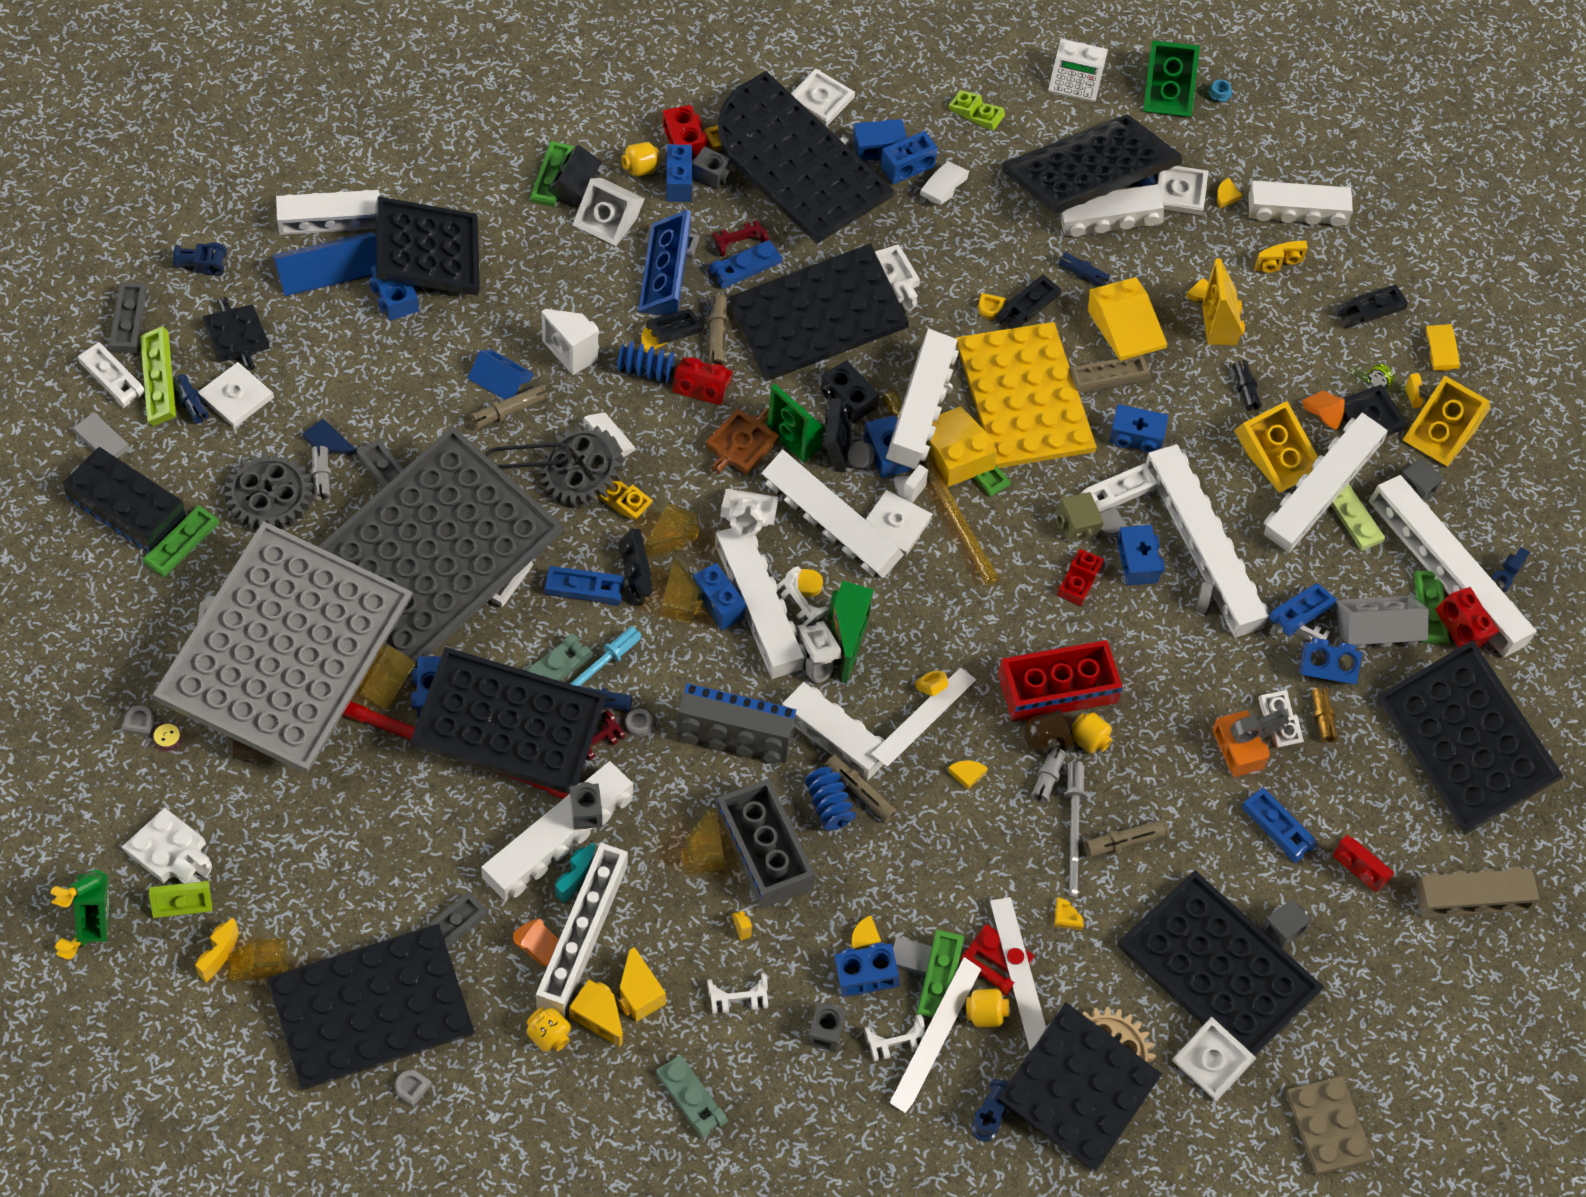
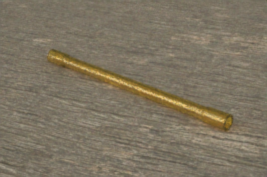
(982, 563)

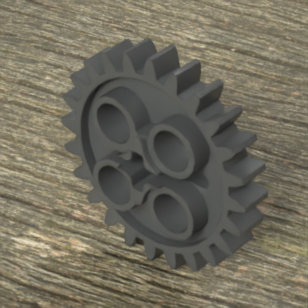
(601, 450)
(268, 491)

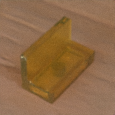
(386, 676)

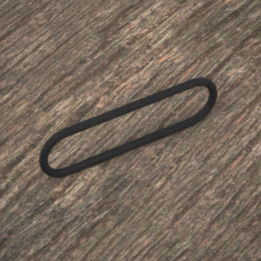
(528, 447)

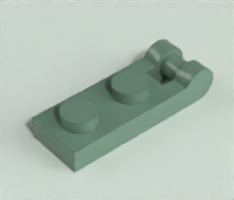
(558, 664)
(691, 1096)

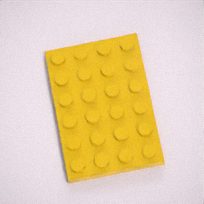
(1025, 394)

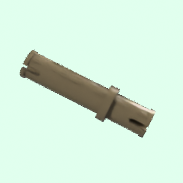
(718, 323)
(500, 410)
(884, 810)
(1116, 840)

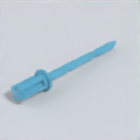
(613, 650)

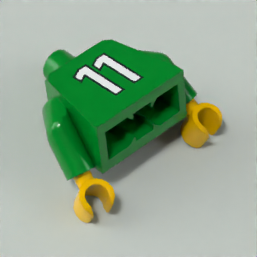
(90, 910)

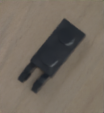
(1029, 302)
(1372, 306)
(636, 566)

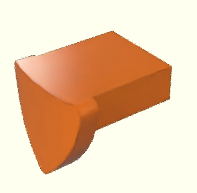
(1326, 407)
(536, 941)

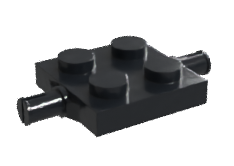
(235, 333)

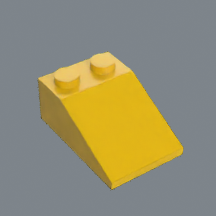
(1222, 308)
(1126, 318)
(1447, 421)
(1278, 446)
(960, 447)

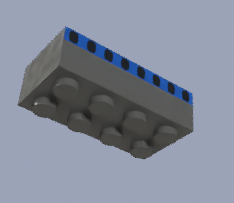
(736, 723)
(765, 843)

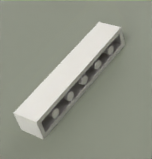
(921, 399)
(1325, 482)
(832, 514)
(763, 608)
(552, 836)
(582, 929)

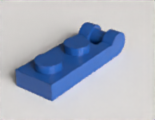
(745, 264)
(584, 585)
(1302, 609)
(1279, 824)

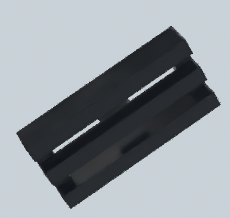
(676, 329)

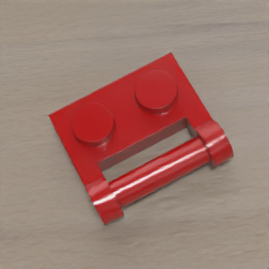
(990, 948)

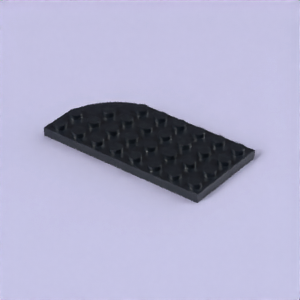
(796, 159)

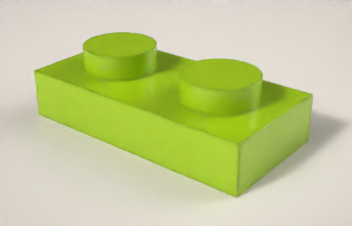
(180, 899)

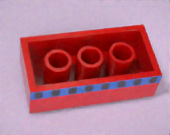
(1060, 680)

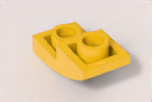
(1273, 257)
(1442, 347)
(627, 500)
(223, 942)

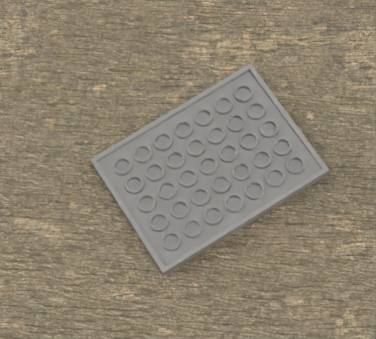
(283, 647)

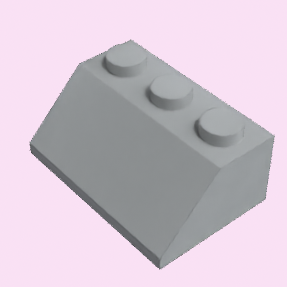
(1382, 621)

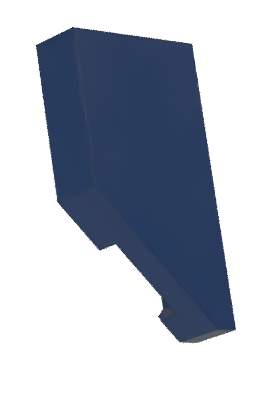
(325, 435)

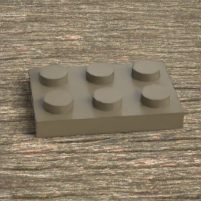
(1329, 1126)

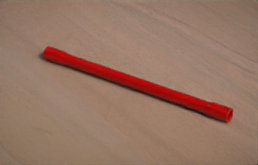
(365, 715)

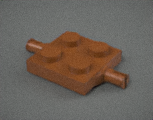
(742, 441)

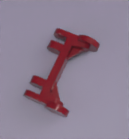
(726, 239)
(610, 726)

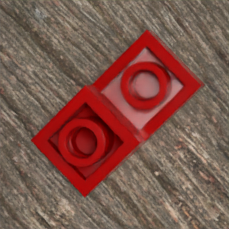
(1080, 577)

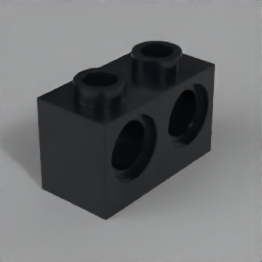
(852, 389)

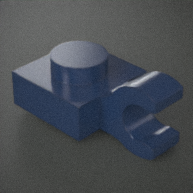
(1512, 565)

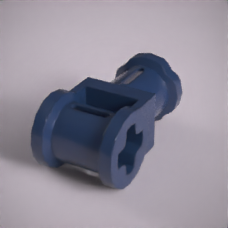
(201, 258)
(990, 1111)

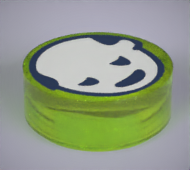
(1379, 375)

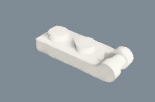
(111, 374)
(1123, 487)
(819, 642)

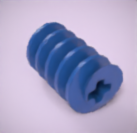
(646, 362)
(829, 799)

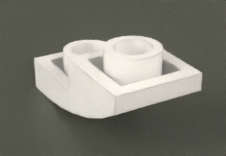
(943, 183)
(1292, 731)

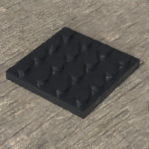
(427, 246)
(1079, 1086)

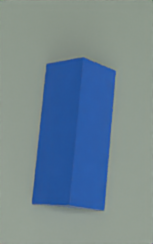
(326, 263)
(665, 264)

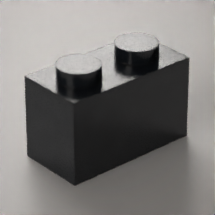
(574, 175)

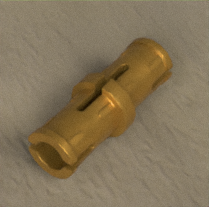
(1324, 715)

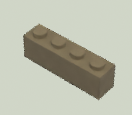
(1477, 892)

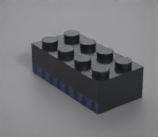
(124, 499)

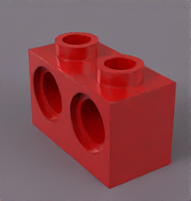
(683, 128)
(1466, 618)

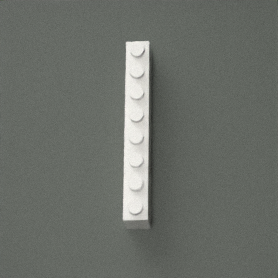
(1207, 541)
(1449, 560)

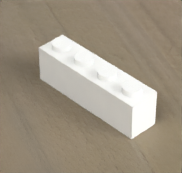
(1300, 203)
(1115, 211)
(326, 212)
(834, 730)

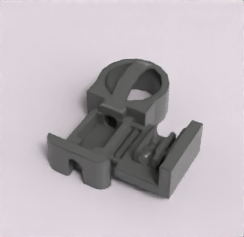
(1253, 727)

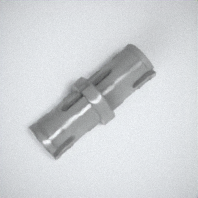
(320, 473)
(1048, 775)

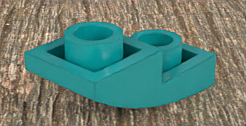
(579, 866)

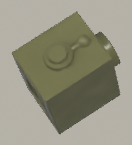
(1079, 517)

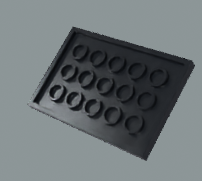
(1091, 163)
(818, 312)
(508, 720)
(1469, 737)
(1220, 964)
(370, 1006)

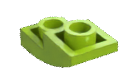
(972, 108)

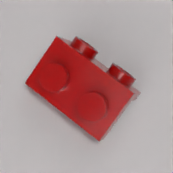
(701, 380)
(1362, 863)

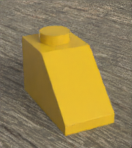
(639, 988)
(598, 1012)

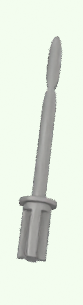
(1075, 792)

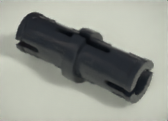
(1247, 385)

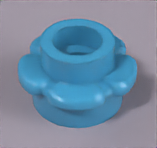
(1224, 88)

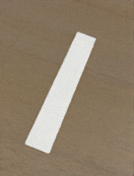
(923, 718)
(1021, 974)
(935, 1035)

